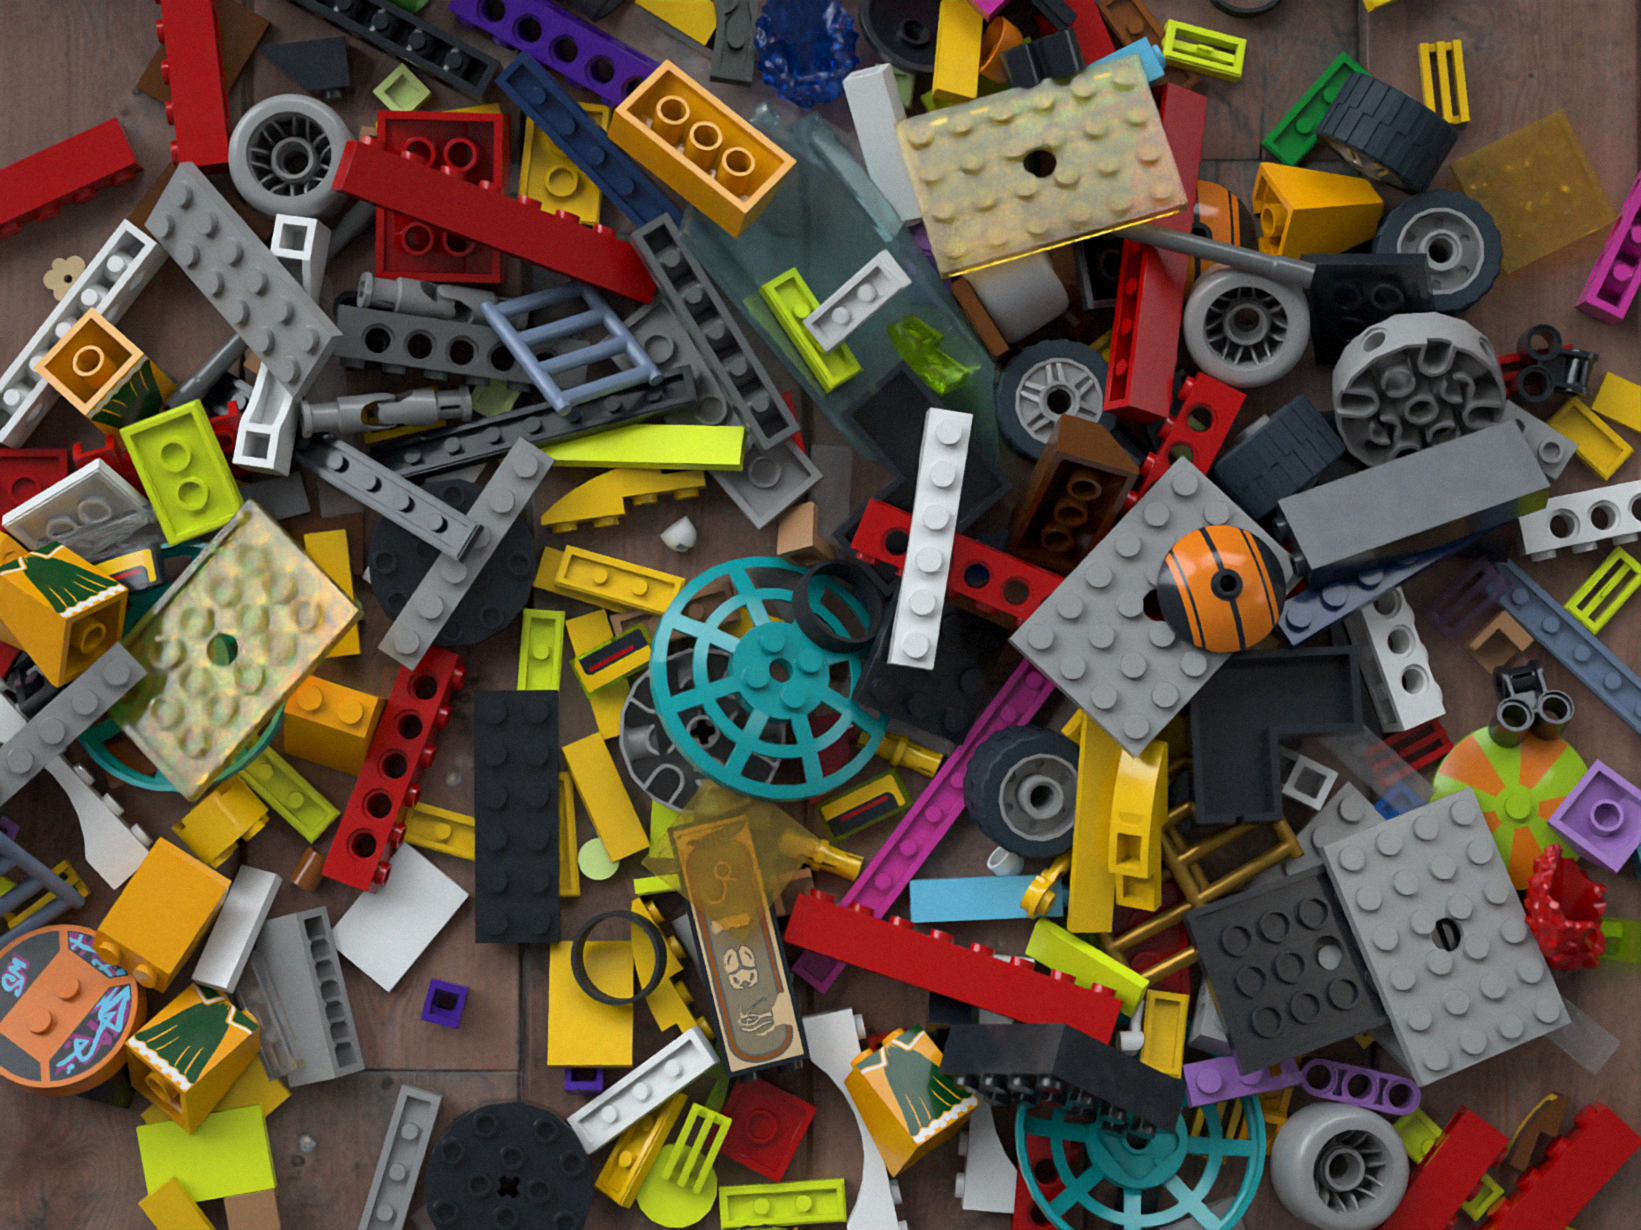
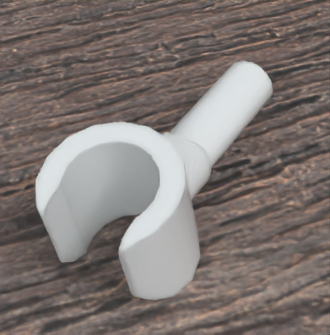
(1132, 1040)

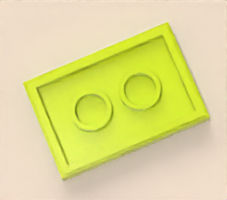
(183, 471)
(219, 1160)

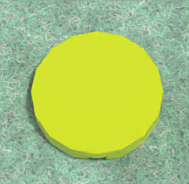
(670, 1203)

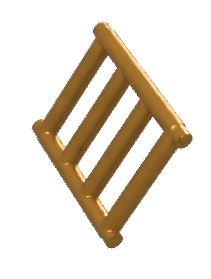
(1179, 862)
(1117, 945)

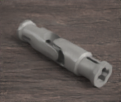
(430, 300)
(411, 408)

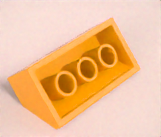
(700, 148)

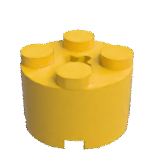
(220, 820)

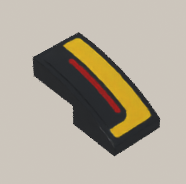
(136, 569)

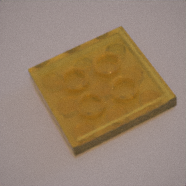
(1536, 190)
(730, 856)

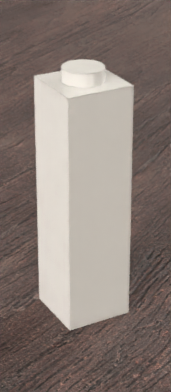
(874, 108)

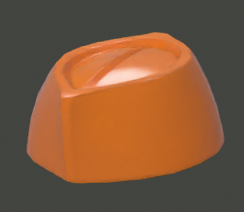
(997, 38)

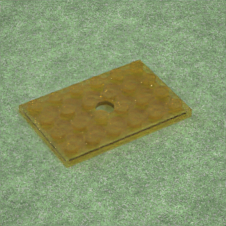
(989, 210)
(285, 621)

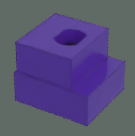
(440, 1015)
(574, 1086)

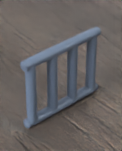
(542, 371)
(39, 877)

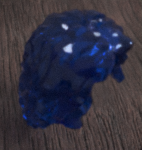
(806, 49)

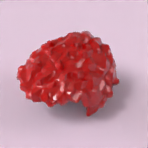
(1565, 912)

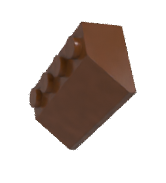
(1071, 495)

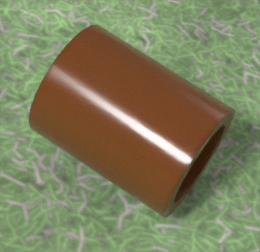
(308, 870)

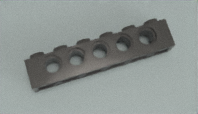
(441, 334)
(714, 334)

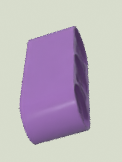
(1377, 1091)

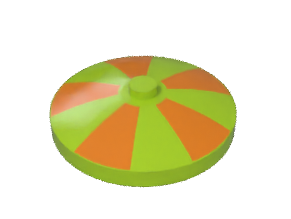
(1515, 792)

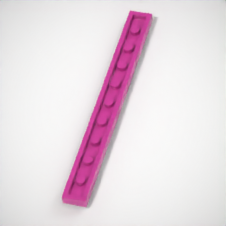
(930, 814)

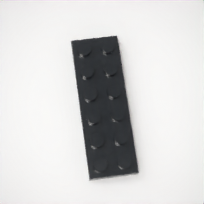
(517, 816)

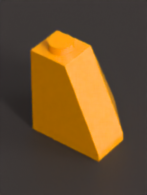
(1313, 211)

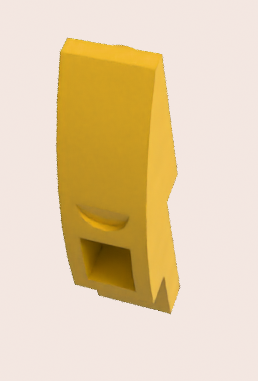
(605, 496)
(1136, 825)
(670, 999)

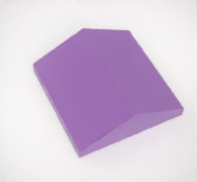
(1600, 818)

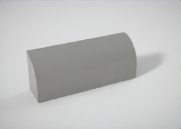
(313, 994)

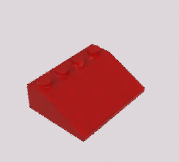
(459, 140)

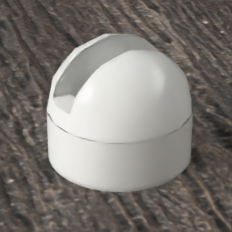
(680, 535)
(1005, 863)

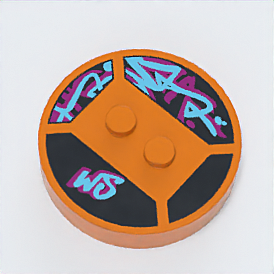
(64, 1012)

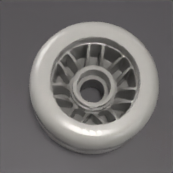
(267, 142)
(1019, 294)
(1245, 353)
(1367, 1173)

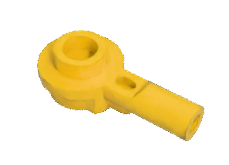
(1039, 895)

